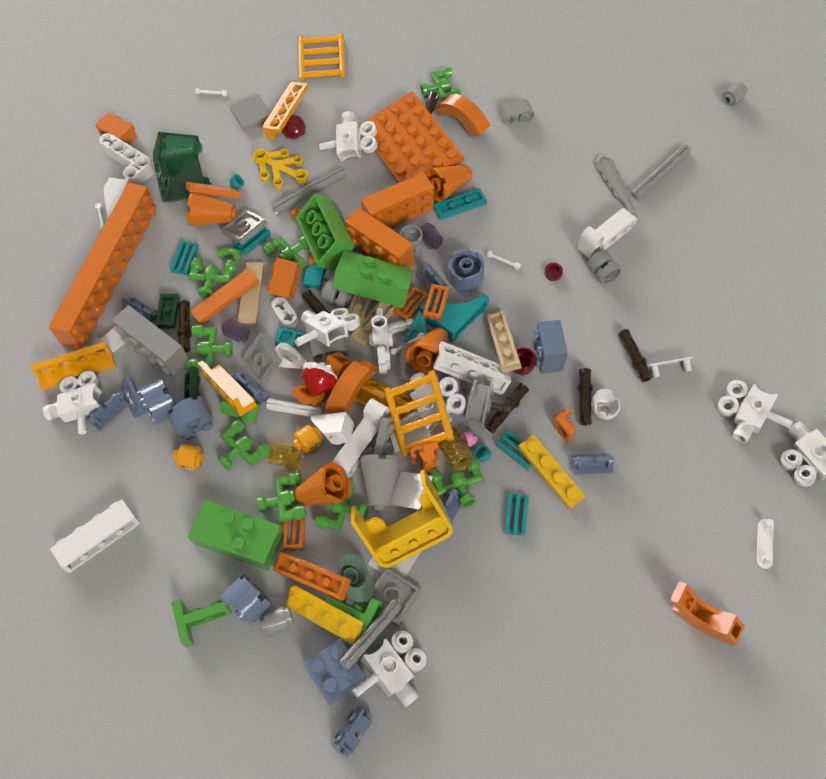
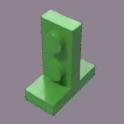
(357, 611)
(196, 617)

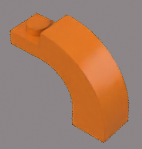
(465, 112)
(338, 364)
(348, 386)
(705, 618)

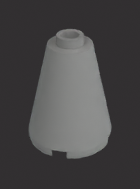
(379, 479)

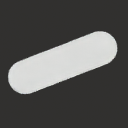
(686, 362)
(765, 538)

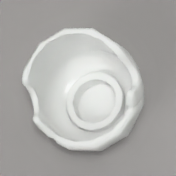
(605, 404)

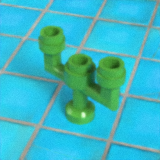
(441, 85)
(287, 252)
(210, 274)
(207, 348)
(241, 446)
(459, 481)
(284, 499)
(323, 521)

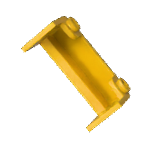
(409, 535)

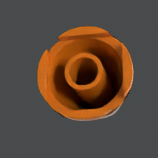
(448, 180)
(209, 210)
(426, 350)
(324, 486)

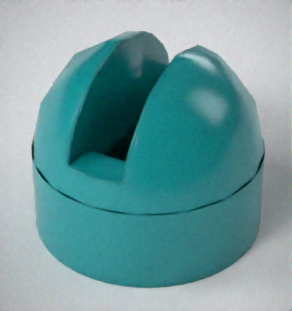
(236, 181)
(478, 453)

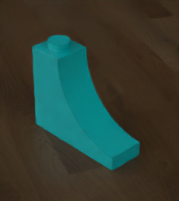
(457, 317)

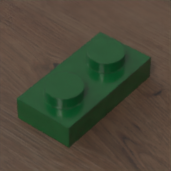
(167, 311)
(191, 383)

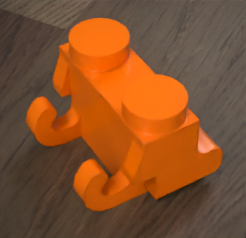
(426, 455)

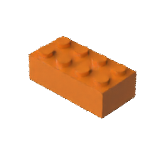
(401, 201)
(378, 240)

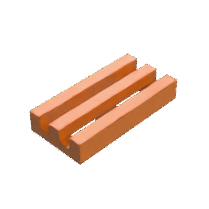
(433, 314)
(402, 315)
(293, 546)

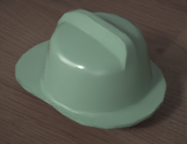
(361, 584)

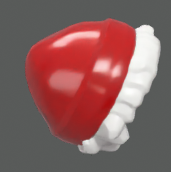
(318, 377)

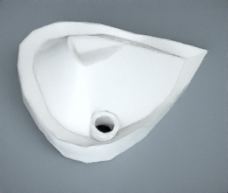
(290, 356)

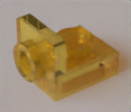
(285, 456)

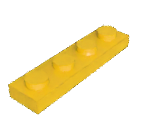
(551, 472)
(324, 614)

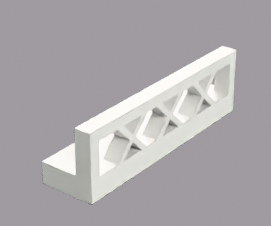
(471, 369)

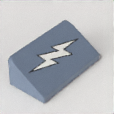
(131, 397)

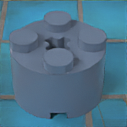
(466, 270)
(156, 400)
(190, 417)
(246, 599)

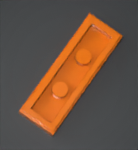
(213, 190)

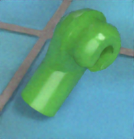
(228, 251)

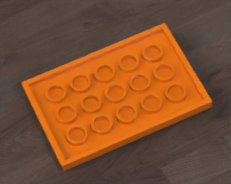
(412, 139)

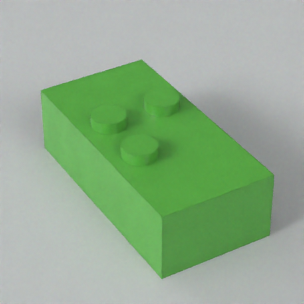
(324, 231)
(373, 278)
(236, 534)

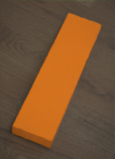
(224, 296)
(312, 575)

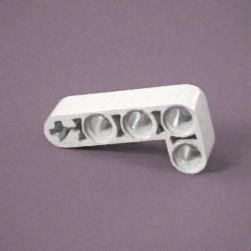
(137, 164)
(609, 232)
(362, 438)

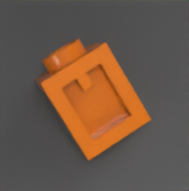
(563, 426)

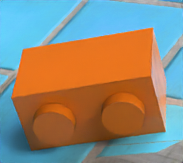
(116, 126)
(284, 278)

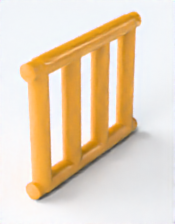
(320, 62)
(396, 411)

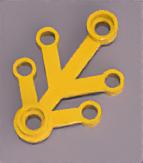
(262, 158)

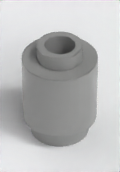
(735, 94)
(276, 620)

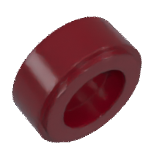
(553, 271)

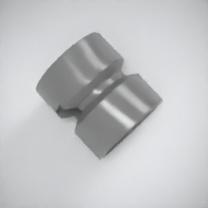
(415, 236)
(604, 266)
(340, 298)

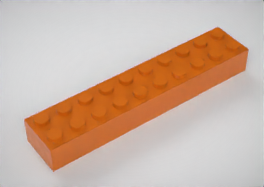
(103, 267)

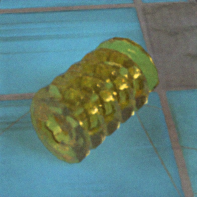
(457, 451)

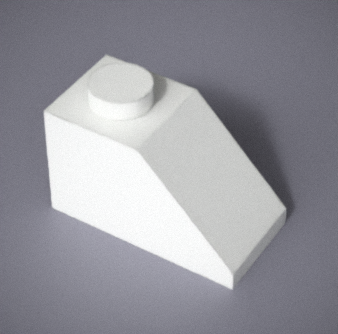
(335, 427)

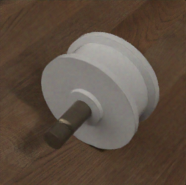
(480, 402)

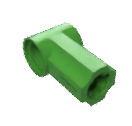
(250, 416)

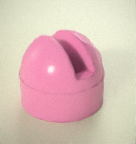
(469, 438)

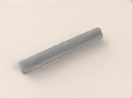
(370, 635)

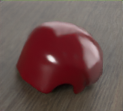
(294, 127)
(527, 359)

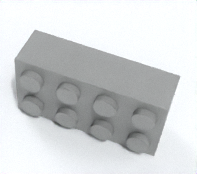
(151, 342)

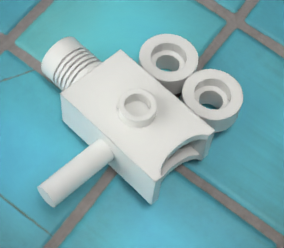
(348, 137)
(327, 326)
(381, 341)
(76, 401)
(431, 408)
(752, 410)
(811, 449)
(390, 670)

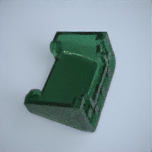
(175, 163)

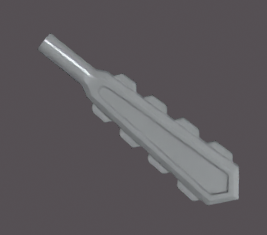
(615, 183)

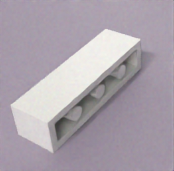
(94, 536)

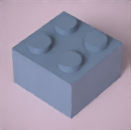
(550, 346)
(330, 676)

